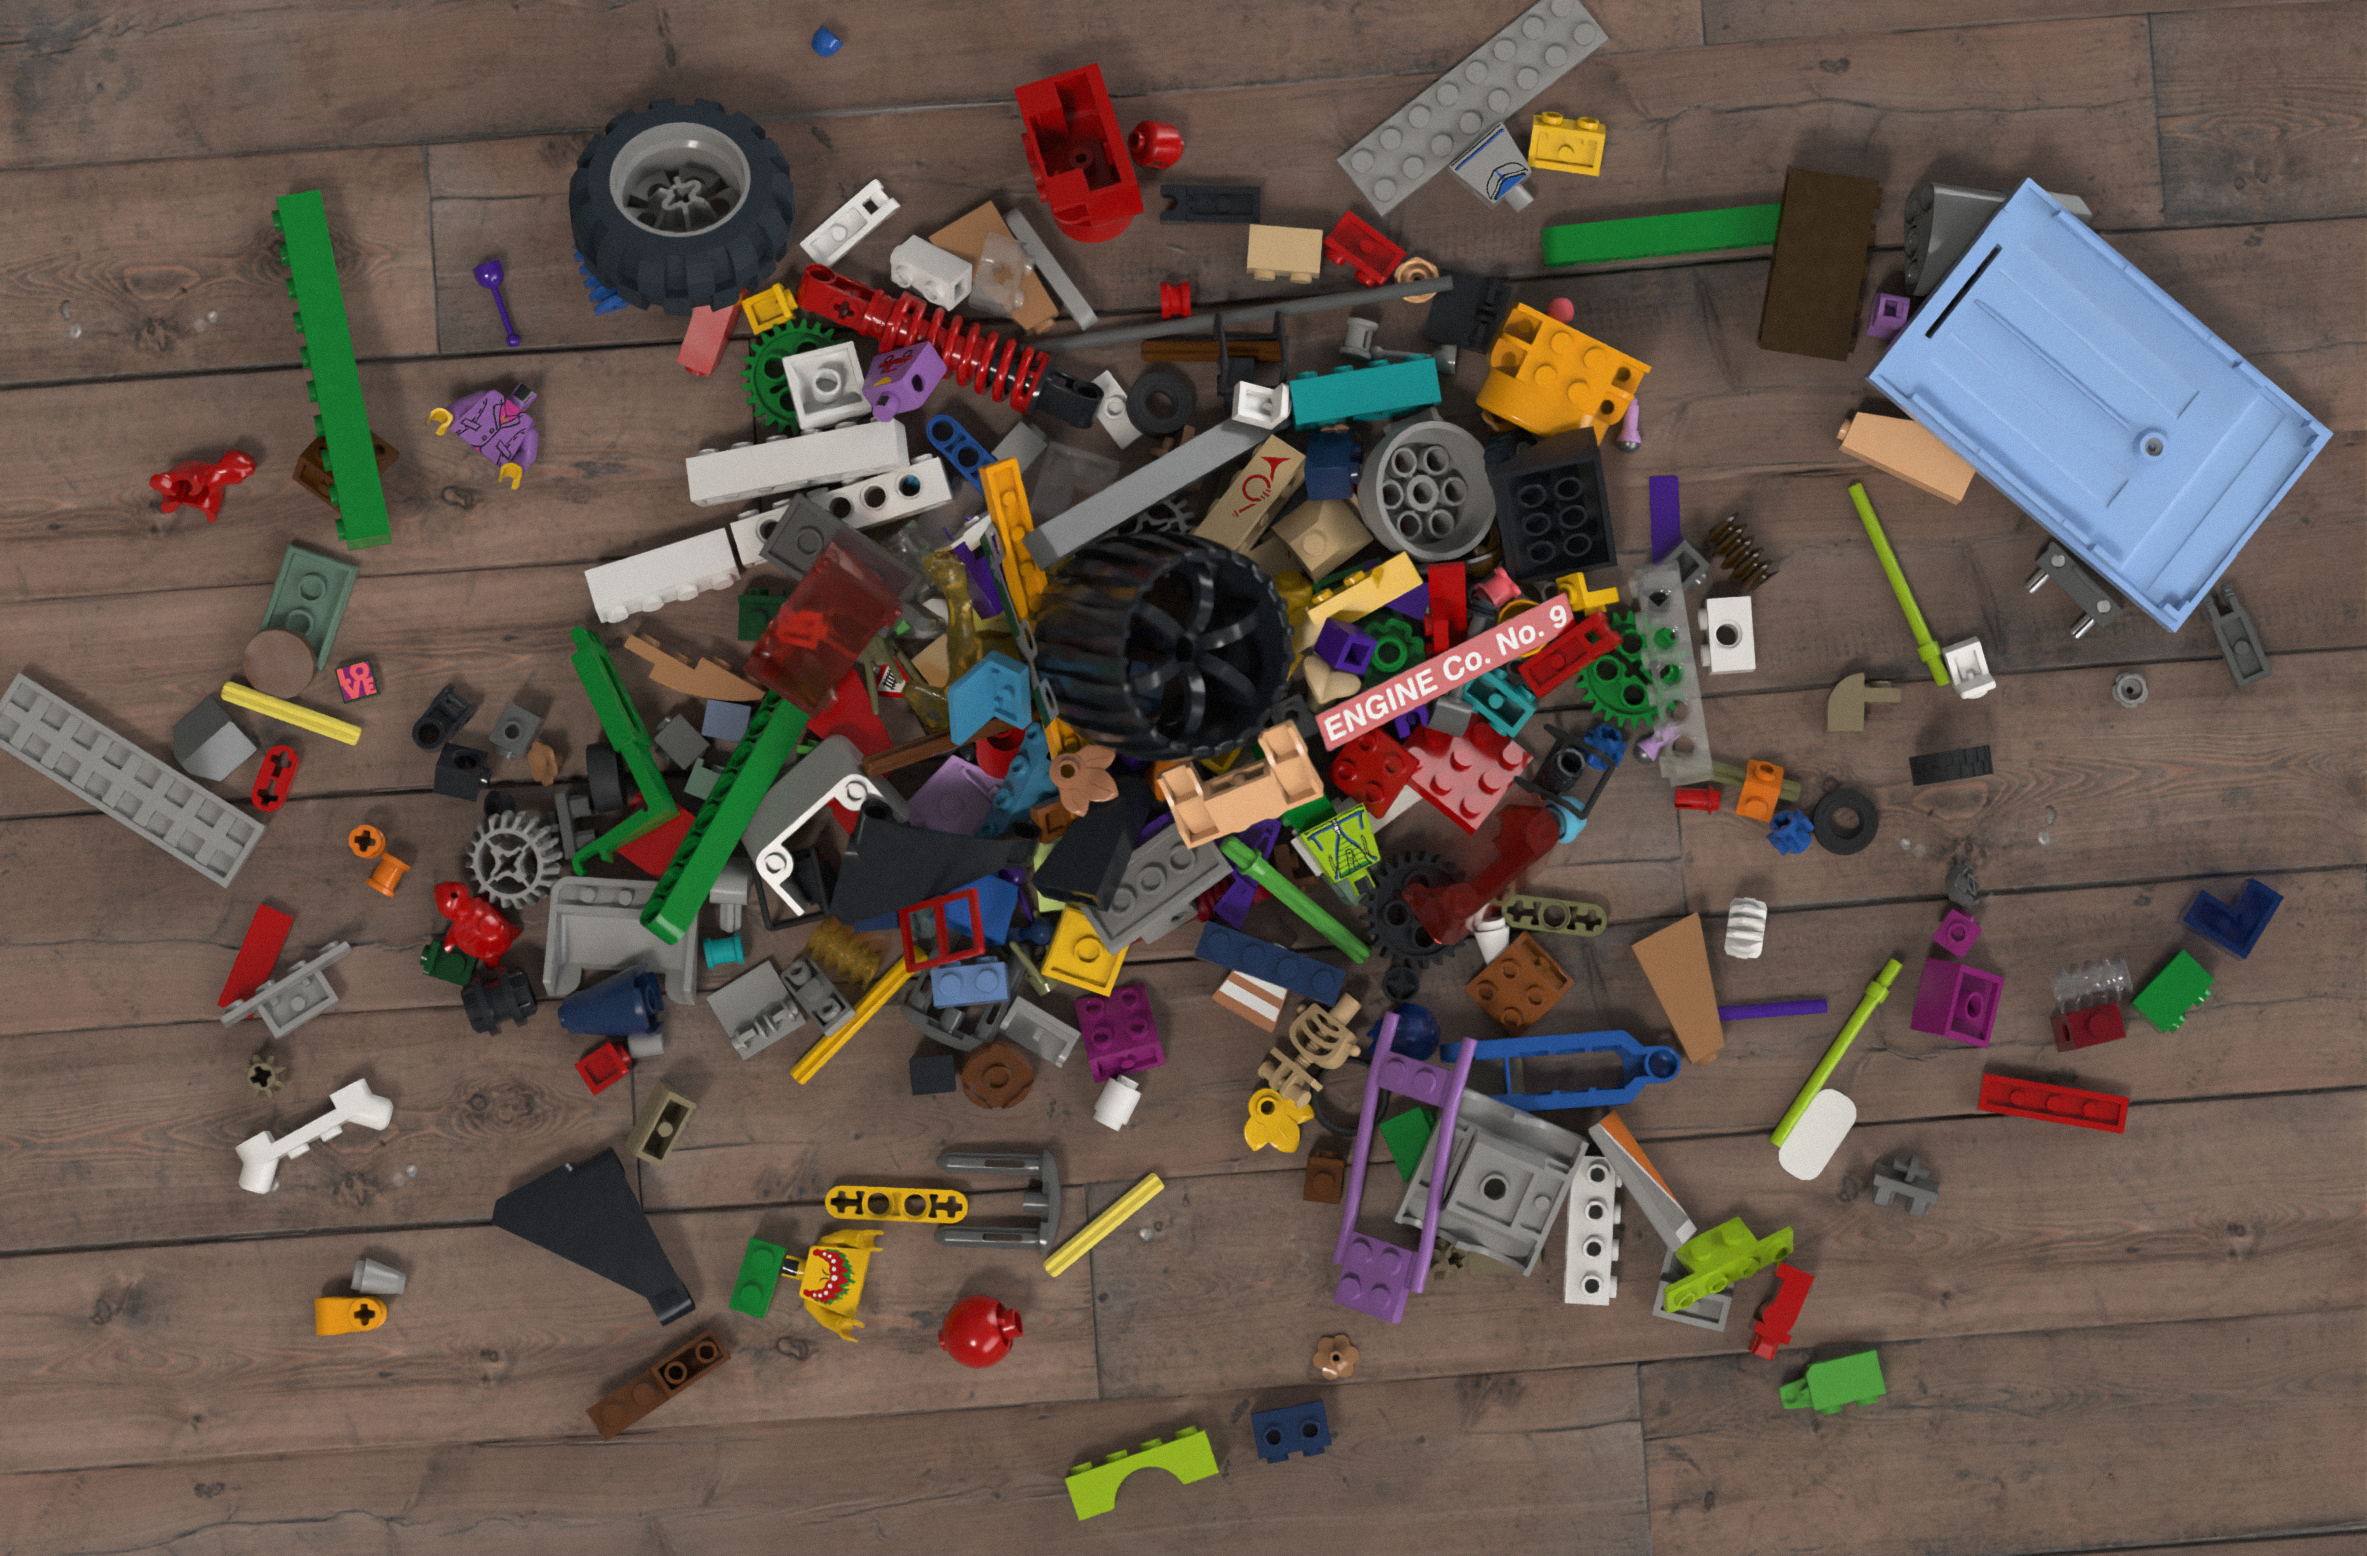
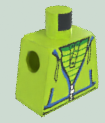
(1344, 848)

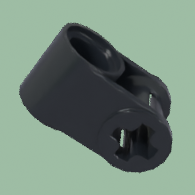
(444, 717)

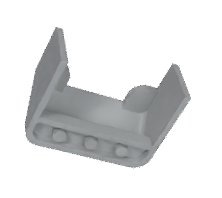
(825, 772)

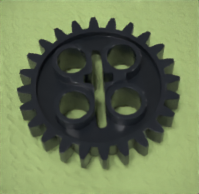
(1399, 936)

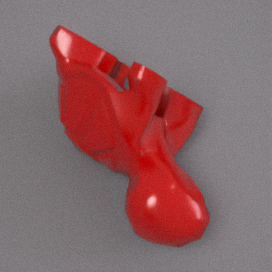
(202, 483)
(477, 925)

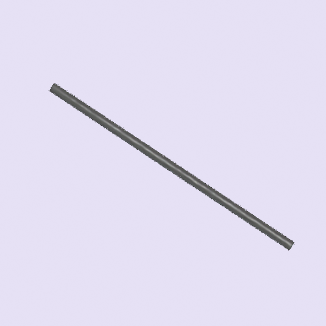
(1241, 315)

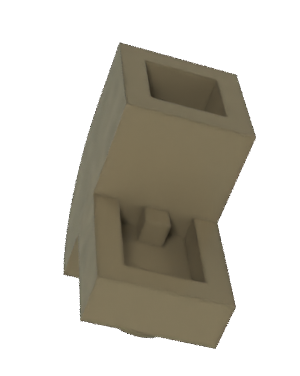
(1847, 699)

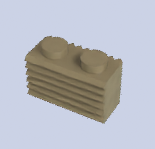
(660, 1124)

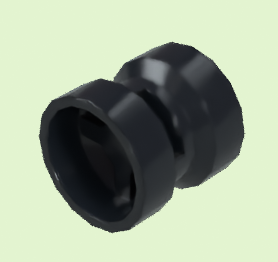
(1405, 984)

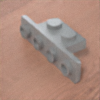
(295, 997)

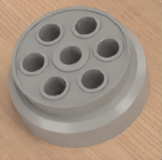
(1454, 463)

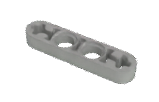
(1051, 270)

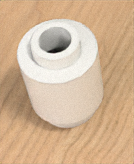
(1117, 1102)

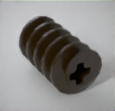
(1739, 554)

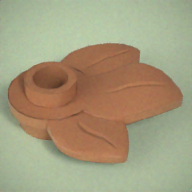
(1089, 780)

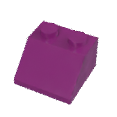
(1957, 1003)

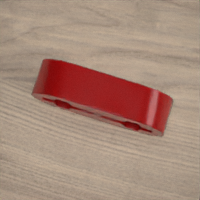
(267, 775)

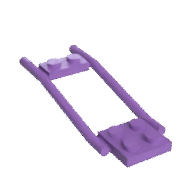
(1375, 1271)

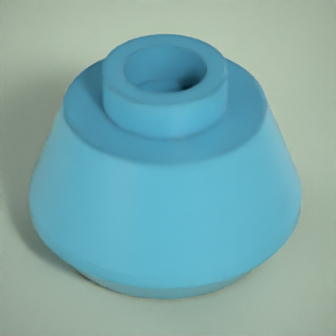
(1567, 822)

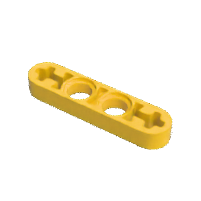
(896, 1209)

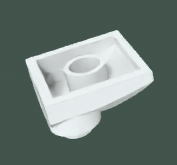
(826, 386)

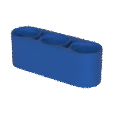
(952, 448)

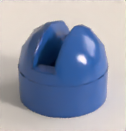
(825, 42)

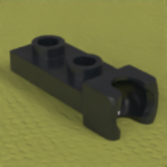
(1211, 205)

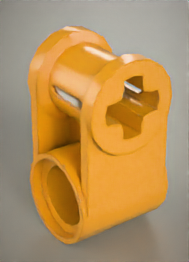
(342, 1314)

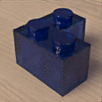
(2232, 927)

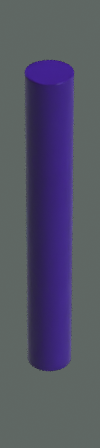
(1774, 1009)

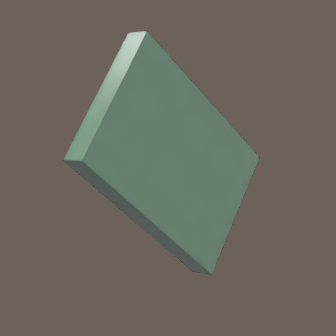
(311, 598)

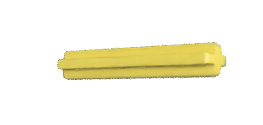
(291, 713)
(1103, 1225)

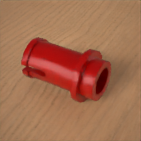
(1697, 799)

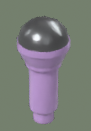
(1629, 438)
(1646, 750)

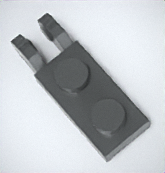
(2236, 639)

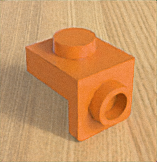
(1760, 790)

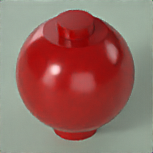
(979, 1331)

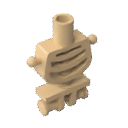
(1291, 1074)

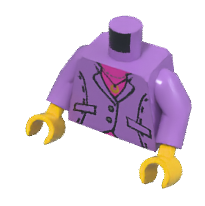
(495, 428)

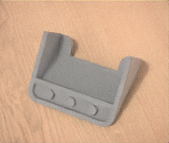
(599, 929)

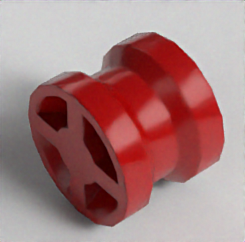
(1175, 299)

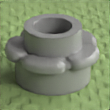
(2139, 694)

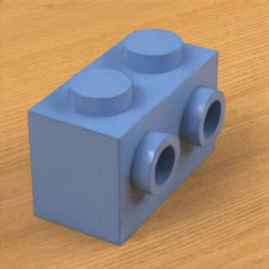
(971, 984)

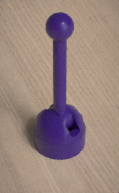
(491, 276)
(1017, 877)

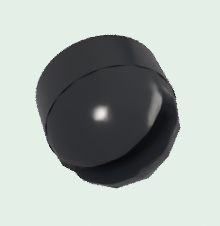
(498, 803)

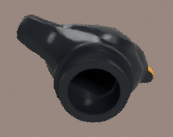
(1562, 770)

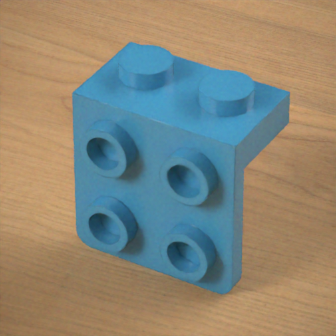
(990, 689)

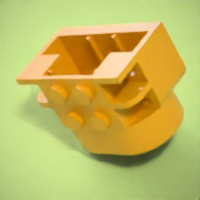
(1555, 376)

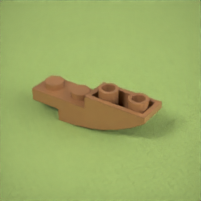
(705, 682)

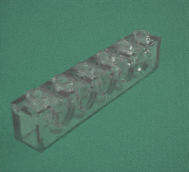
(1696, 764)

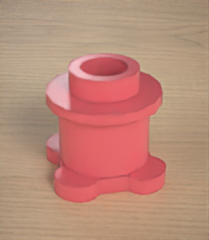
(1497, 589)

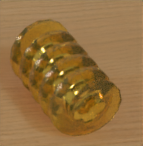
(844, 953)

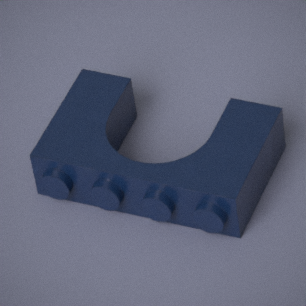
(1270, 963)

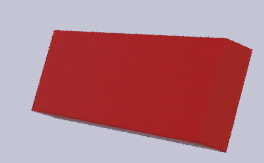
(257, 955)

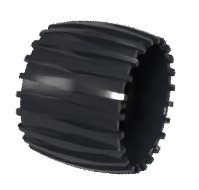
(1225, 653)

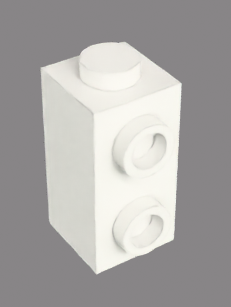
(931, 272)

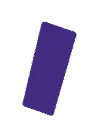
(1664, 513)

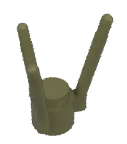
(884, 652)
(1033, 977)

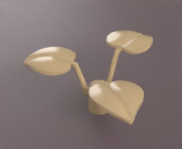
(1326, 683)

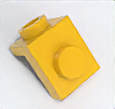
(770, 308)
(1581, 599)

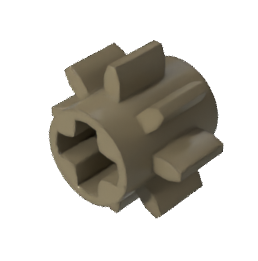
(272, 1081)
(1447, 1261)

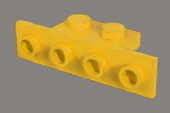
(1355, 599)

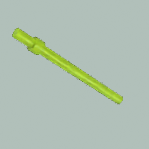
(1929, 649)
(1875, 993)

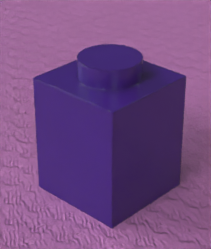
(1345, 646)

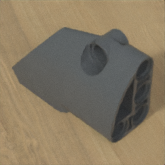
(1945, 220)

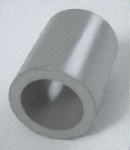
(646, 1045)

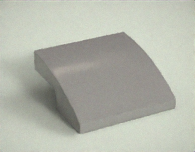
(1706, 1312)

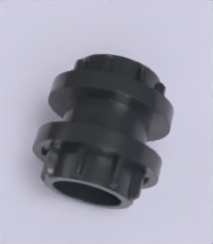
(499, 1000)

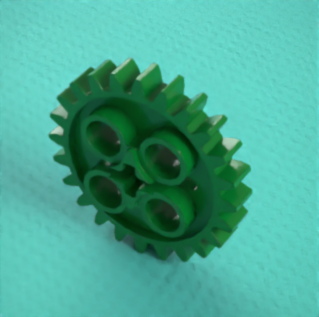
(774, 349)
(1609, 694)

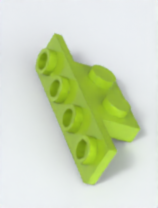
(1721, 1259)

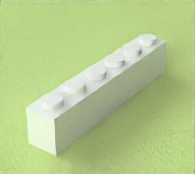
(797, 462)

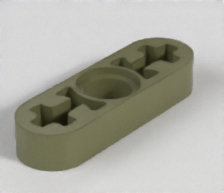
(1582, 910)

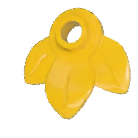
(1276, 1126)

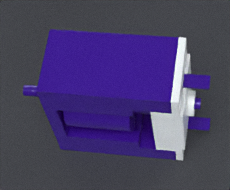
(981, 584)

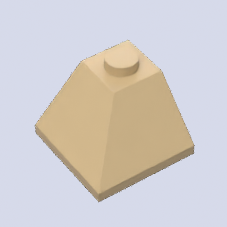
(1321, 536)

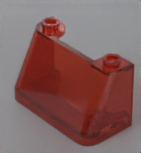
(822, 630)
(1525, 848)

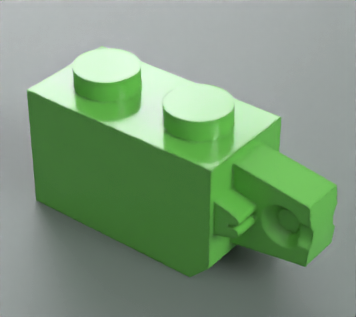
(1836, 1382)

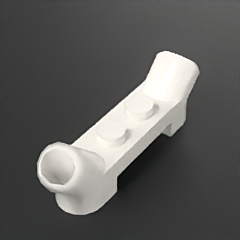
(352, 1103)

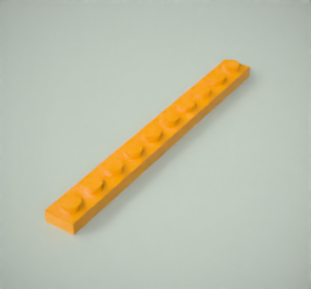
(1024, 579)

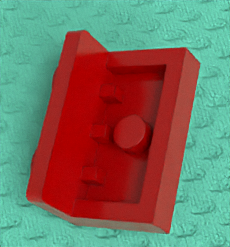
(1363, 250)

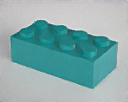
(1364, 394)

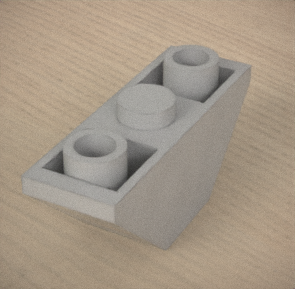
(818, 995)

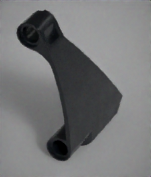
(904, 864)
(595, 1221)

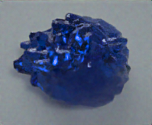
(1415, 1034)

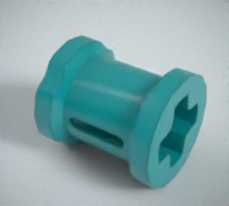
(724, 950)

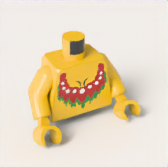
(834, 1277)

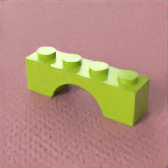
(1186, 1457)

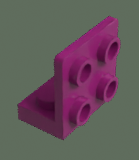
(1119, 1032)

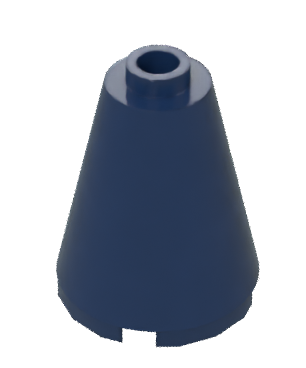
(616, 1006)

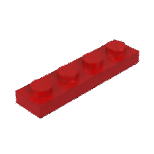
(2052, 1103)

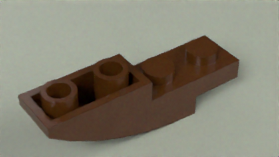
(658, 1384)

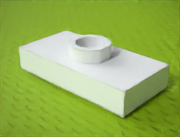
(1113, 412)

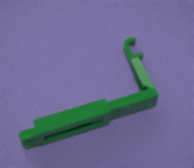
(627, 737)

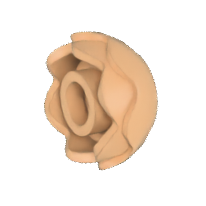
(1416, 268)

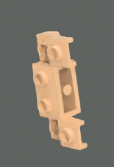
(1245, 794)

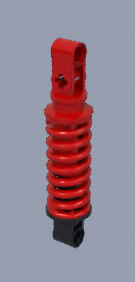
(964, 352)

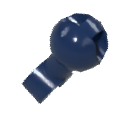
(1040, 932)

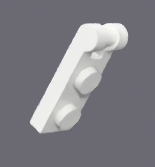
(849, 225)

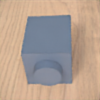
(726, 721)

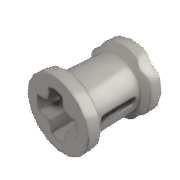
(1358, 338)

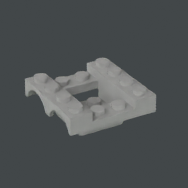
(1510, 1145)

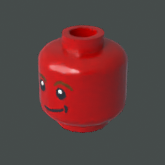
(1155, 144)

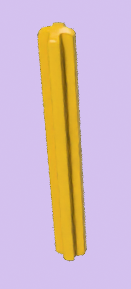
(866, 1008)

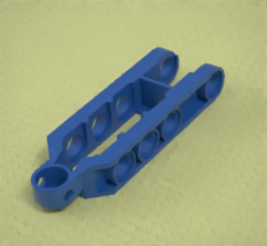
(1639, 1067)

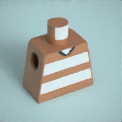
(1252, 998)

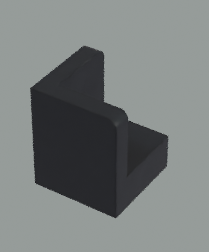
(932, 1075)

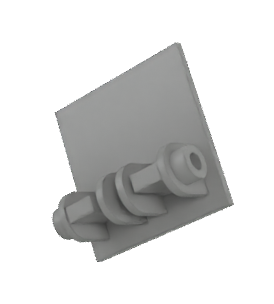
(756, 1010)

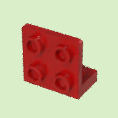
(1373, 769)

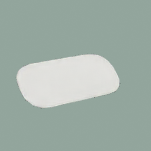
(1817, 1134)

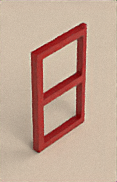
(940, 922)

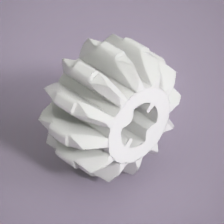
(1745, 928)

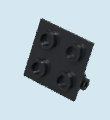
(1467, 313)

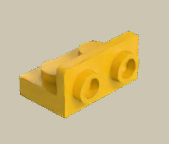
(1566, 144)

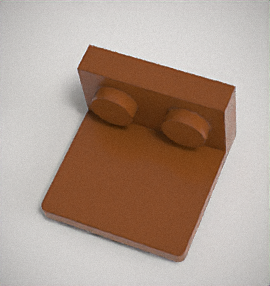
(1520, 985)

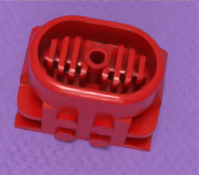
(1079, 155)

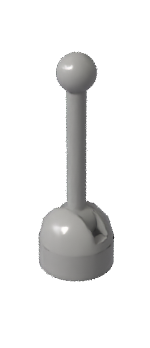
(1444, 356)

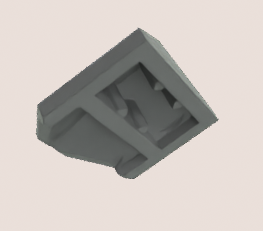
(211, 742)

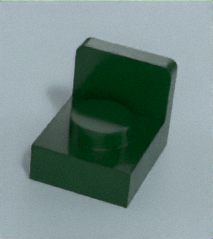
(451, 967)

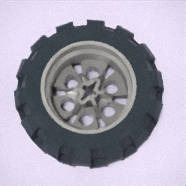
(698, 153)

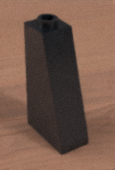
(1097, 848)

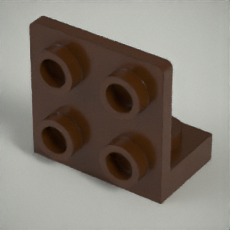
(311, 473)

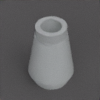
(376, 1278)

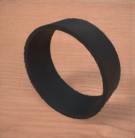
(1324, 1122)

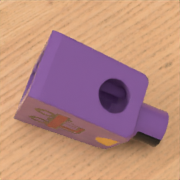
(902, 379)

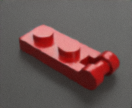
(1569, 654)

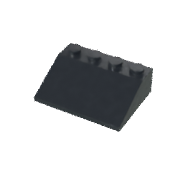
(1554, 509)

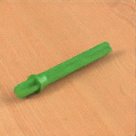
(1251, 863)

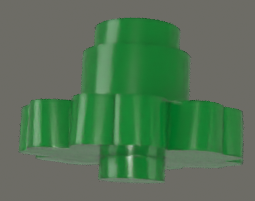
(1394, 651)

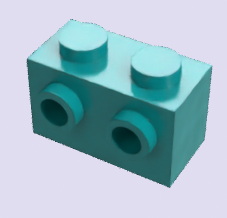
(1501, 701)

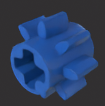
(1607, 740)
(1790, 832)

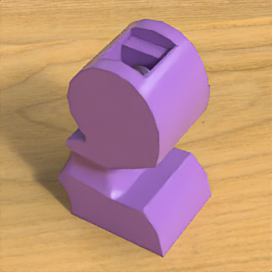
(1887, 315)

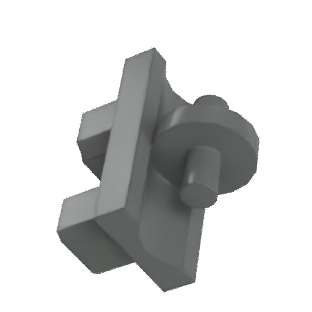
(566, 822)
(1906, 1179)

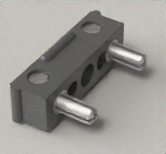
(2077, 586)

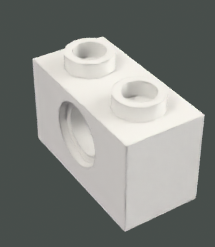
(1733, 613)

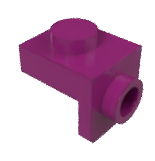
(1957, 932)

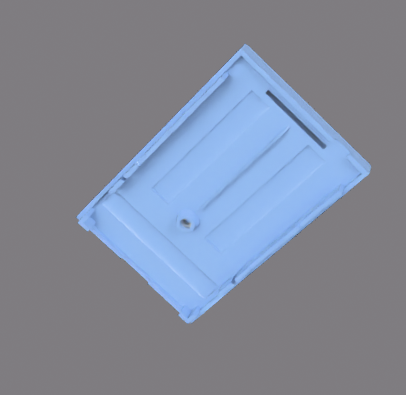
(2099, 405)

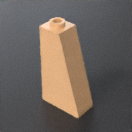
(1907, 453)

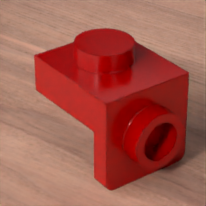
(604, 1067)

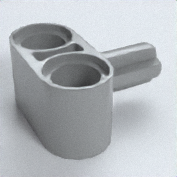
(732, 891)

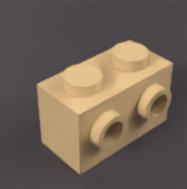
(1284, 253)

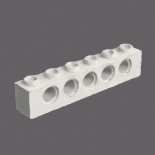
(933, 493)

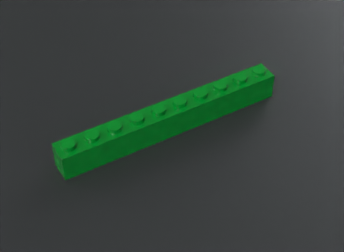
(333, 371)

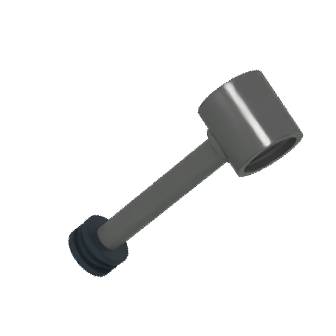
(1449, 712)

